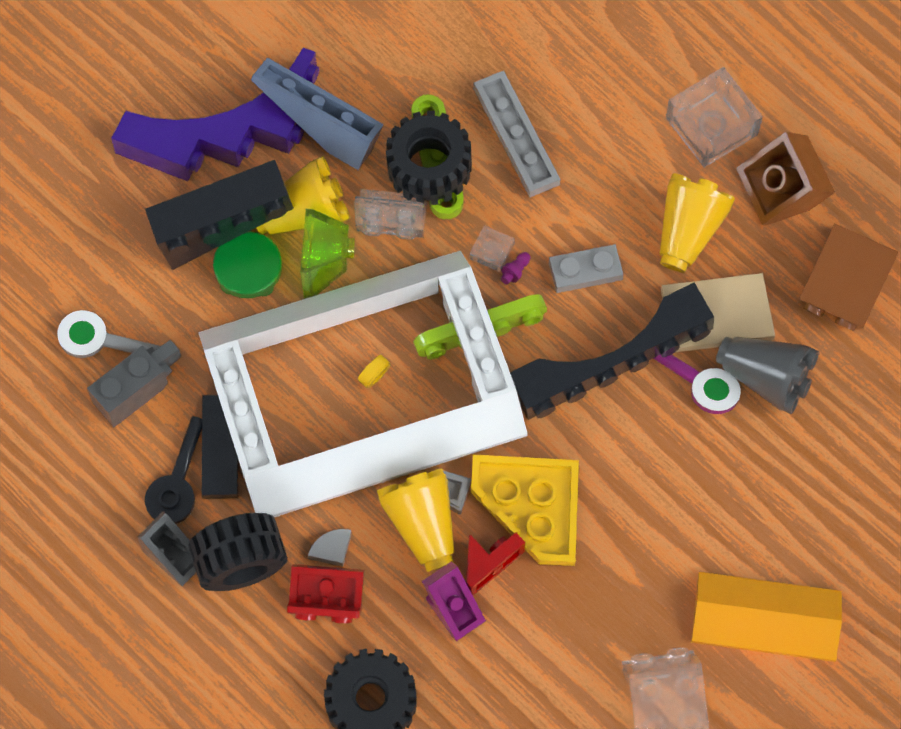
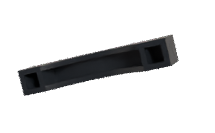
(549, 383)

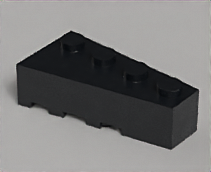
(218, 213)

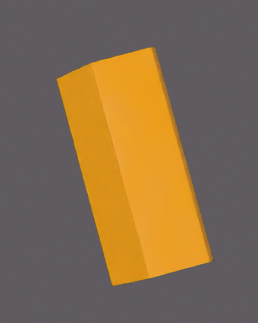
(767, 617)

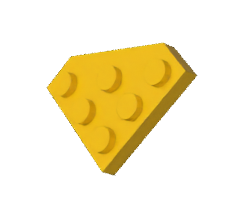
(534, 500)

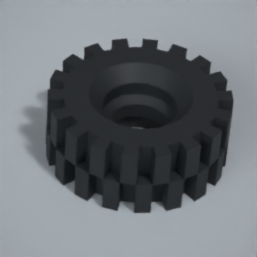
(370, 669)

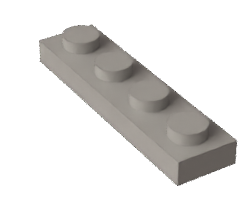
(516, 134)

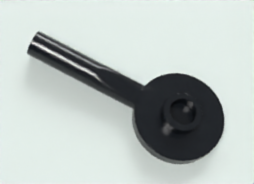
(172, 492)

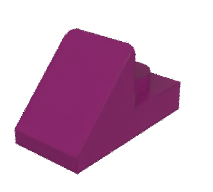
(453, 601)

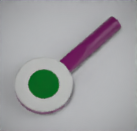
(711, 389)

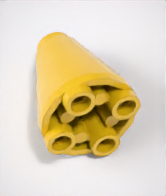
(309, 190)
(690, 220)
(422, 516)

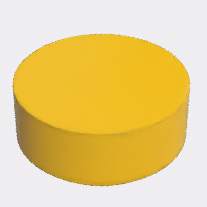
(374, 371)

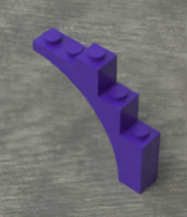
(230, 136)

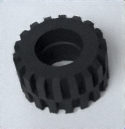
(422, 134)
(237, 552)

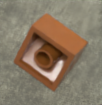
(785, 178)

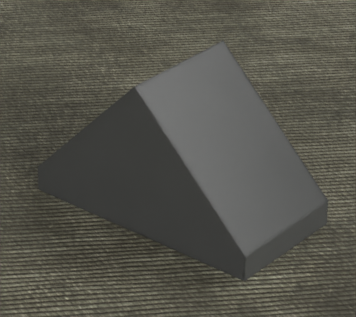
(168, 548)

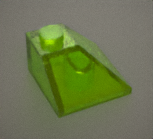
(324, 252)

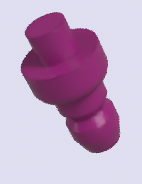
(513, 270)

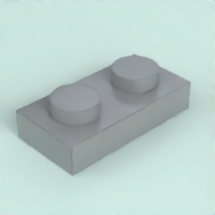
(586, 268)

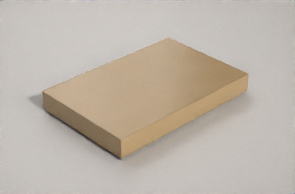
(738, 309)

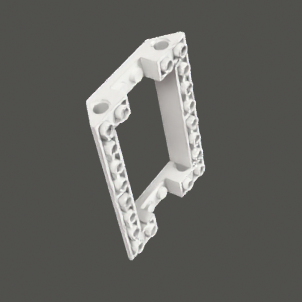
(387, 455)

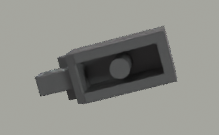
(133, 382)

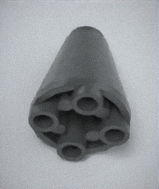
(770, 368)

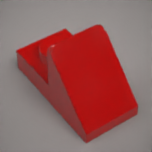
(484, 566)

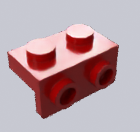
(325, 593)

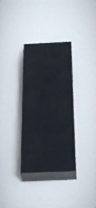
(218, 453)

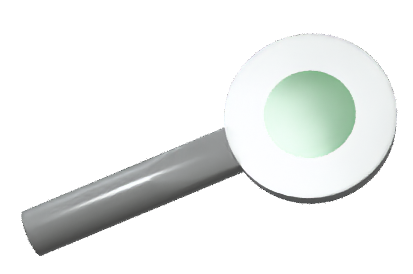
(85, 334)

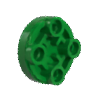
(248, 266)

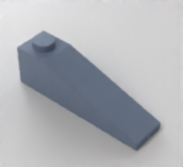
(327, 119)

